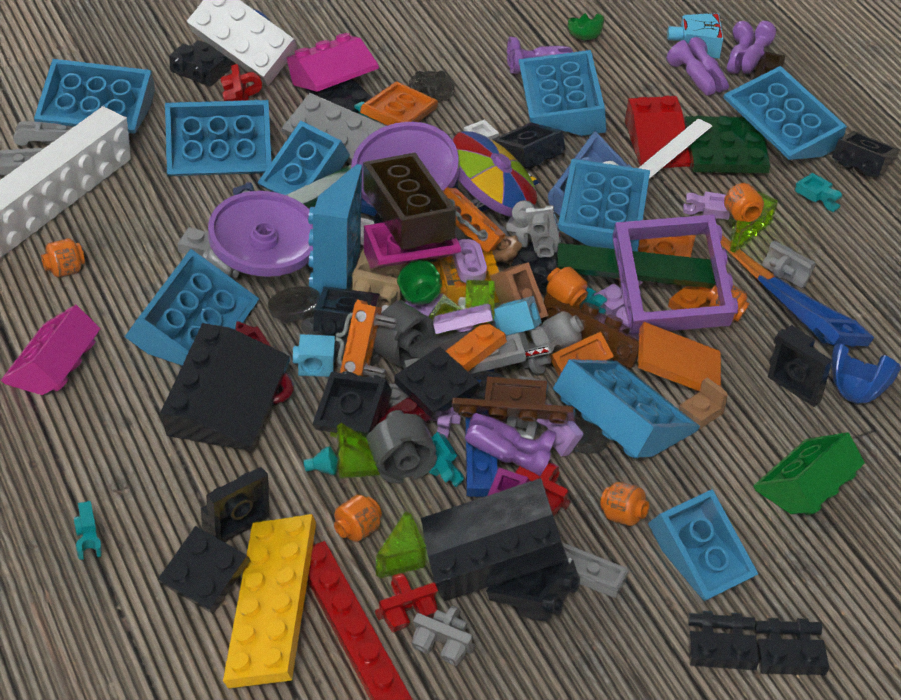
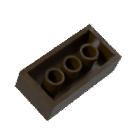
(409, 200)

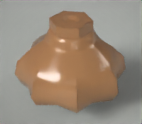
(507, 249)

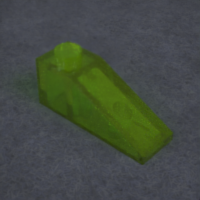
(744, 231)

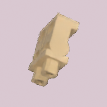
(377, 280)

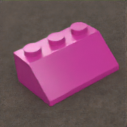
(330, 62)
(384, 251)
(53, 352)

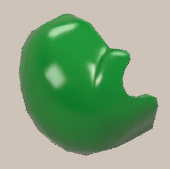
(586, 28)
(419, 282)

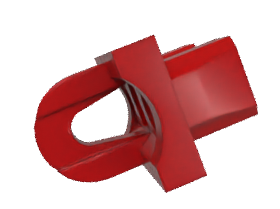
(236, 86)
(556, 494)
(404, 599)

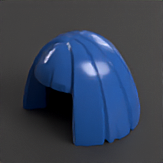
(861, 381)

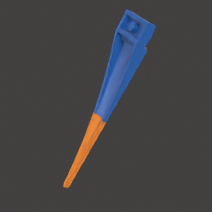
(816, 317)

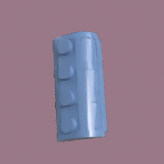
(594, 150)

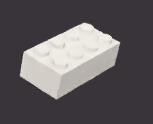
(243, 36)

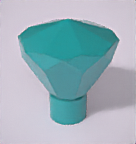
(324, 461)

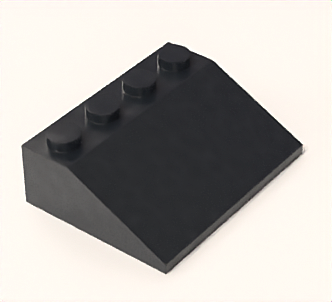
(224, 389)
(492, 539)

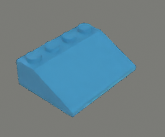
(81, 88)
(564, 92)
(787, 115)
(217, 137)
(598, 198)
(336, 232)
(190, 296)
(623, 406)

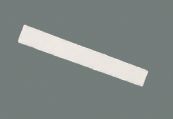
(675, 146)

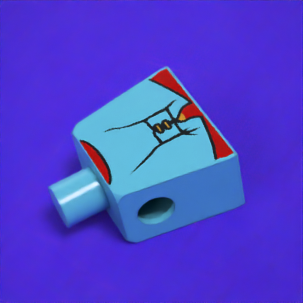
(702, 26)

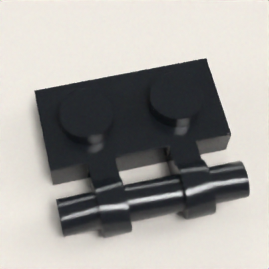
(722, 650)
(791, 656)

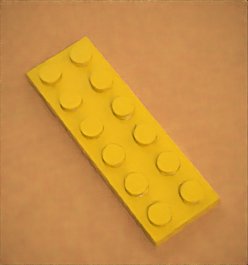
(270, 602)

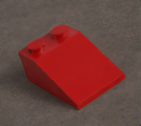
(653, 124)

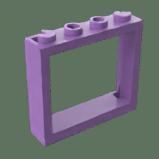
(681, 318)

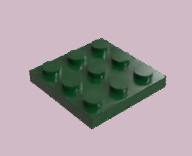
(728, 146)

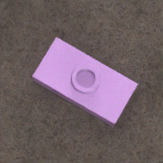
(463, 319)

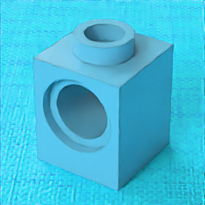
(517, 316)
(315, 355)

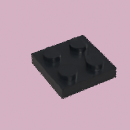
(344, 94)
(435, 381)
(204, 569)

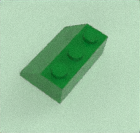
(811, 473)

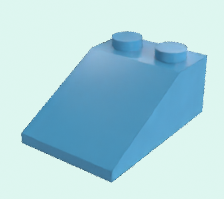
(304, 159)
(703, 545)

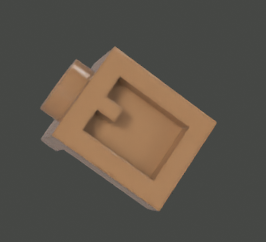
(706, 404)

